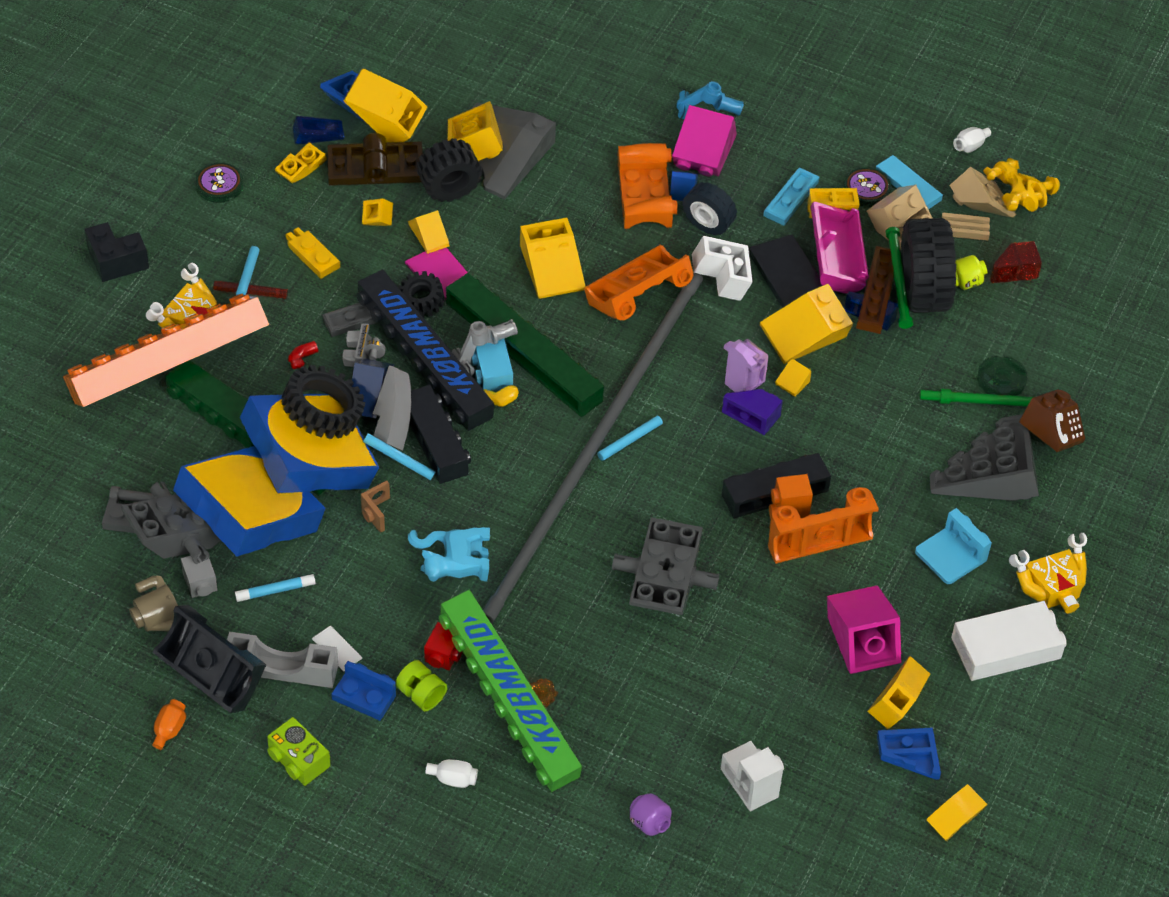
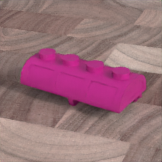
(839, 248)

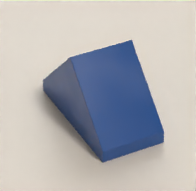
(682, 184)

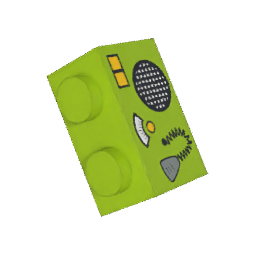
(298, 751)

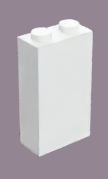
(1008, 640)

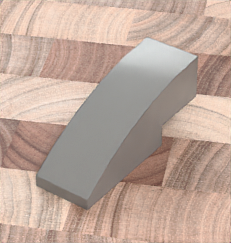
(394, 408)

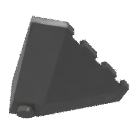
(524, 142)
(995, 467)

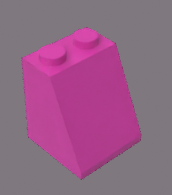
(704, 141)
(865, 628)

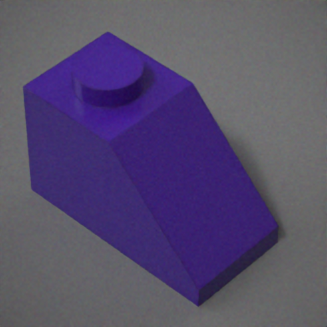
(753, 408)

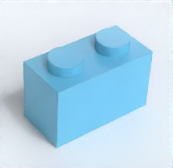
(493, 366)

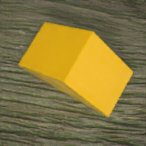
(430, 231)

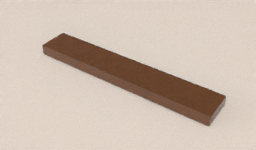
(876, 292)

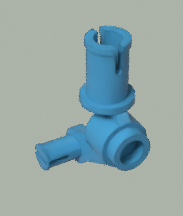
(711, 95)

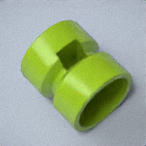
(422, 686)

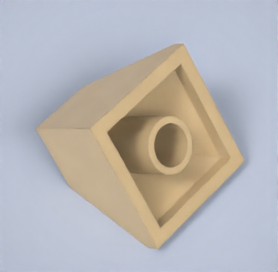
(979, 193)

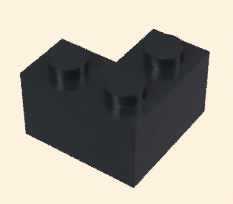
(115, 256)

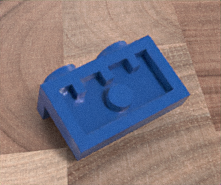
(365, 690)

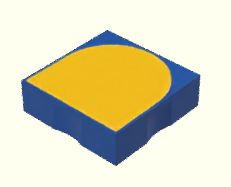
(301, 459)
(242, 503)

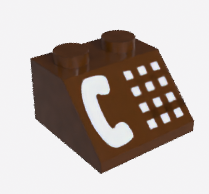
(1054, 420)

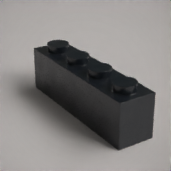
(437, 436)
(752, 490)

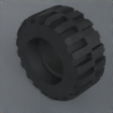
(928, 264)

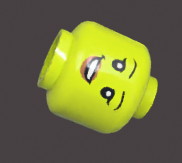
(970, 272)

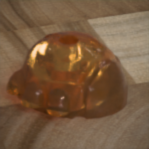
(545, 691)

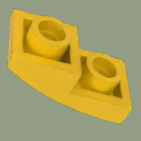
(302, 164)
(956, 812)

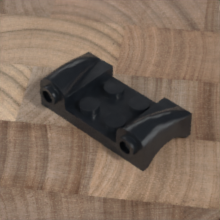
(210, 660)

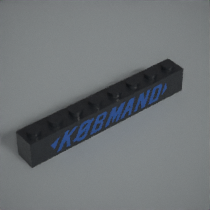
(425, 350)

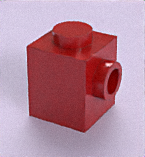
(440, 649)

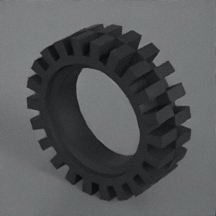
(315, 418)

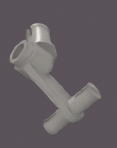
(479, 335)

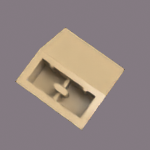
(897, 209)

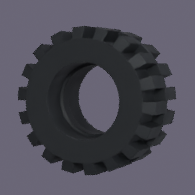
(449, 170)

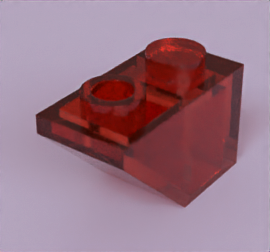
(1017, 263)

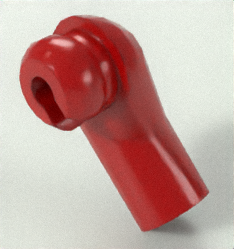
(300, 352)

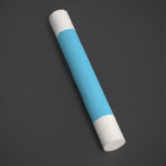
(276, 587)

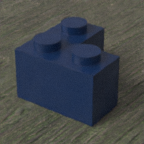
(369, 378)

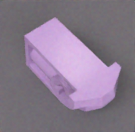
(745, 365)

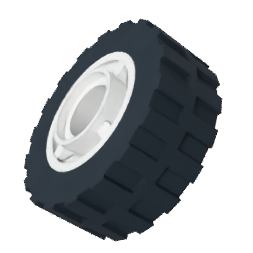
(709, 208)

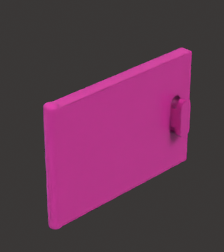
(439, 263)

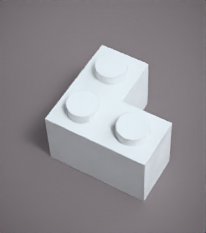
(727, 263)
(753, 774)

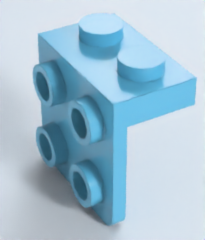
(955, 549)

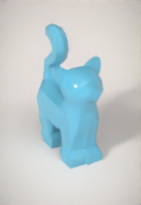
(458, 548)

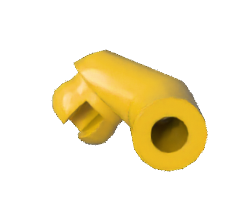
(504, 396)

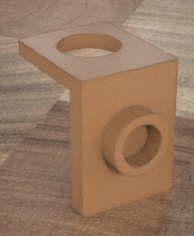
(369, 507)

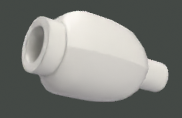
(971, 139)
(453, 773)

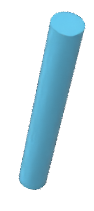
(248, 270)
(629, 438)
(398, 456)

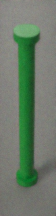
(905, 320)

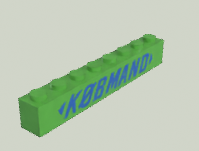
(510, 691)

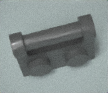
(114, 517)

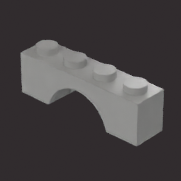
(311, 666)

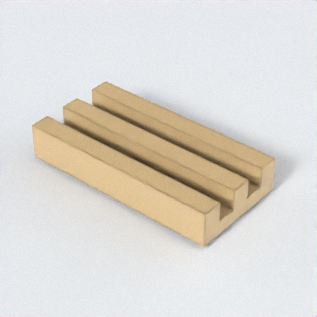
(963, 224)

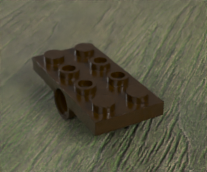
(373, 162)

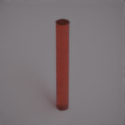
(252, 289)

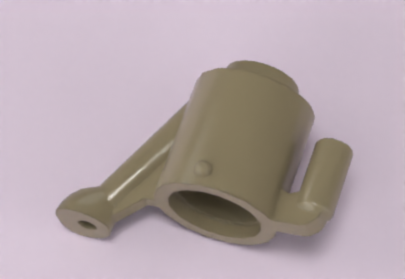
(155, 608)

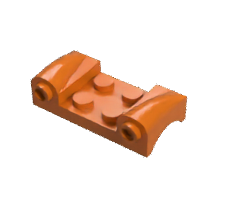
(645, 184)
(616, 290)
(799, 537)

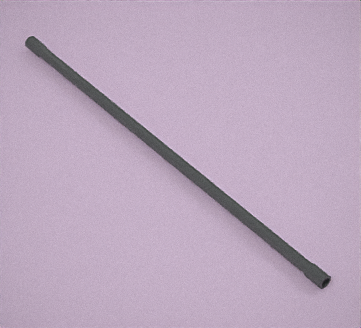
(497, 601)

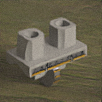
(365, 346)

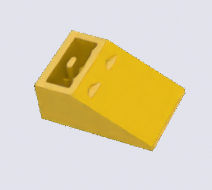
(385, 106)
(552, 257)

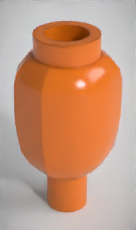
(168, 722)

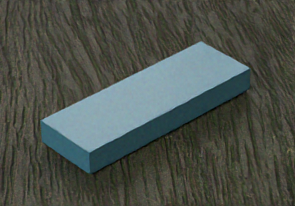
(902, 176)
(791, 196)

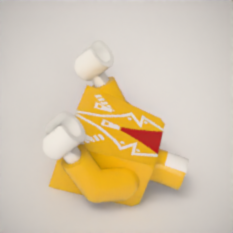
(190, 300)
(1055, 577)

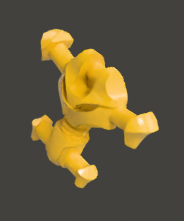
(1025, 189)

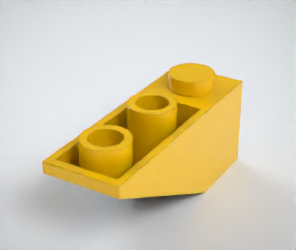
(899, 693)

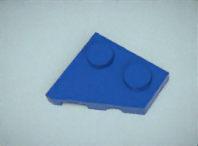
(910, 750)

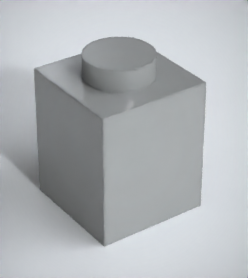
(199, 577)

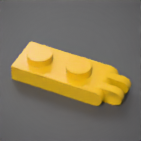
(312, 252)

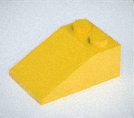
(479, 130)
(807, 324)

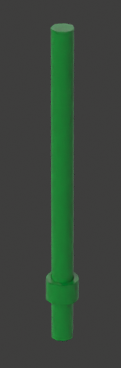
(945, 396)

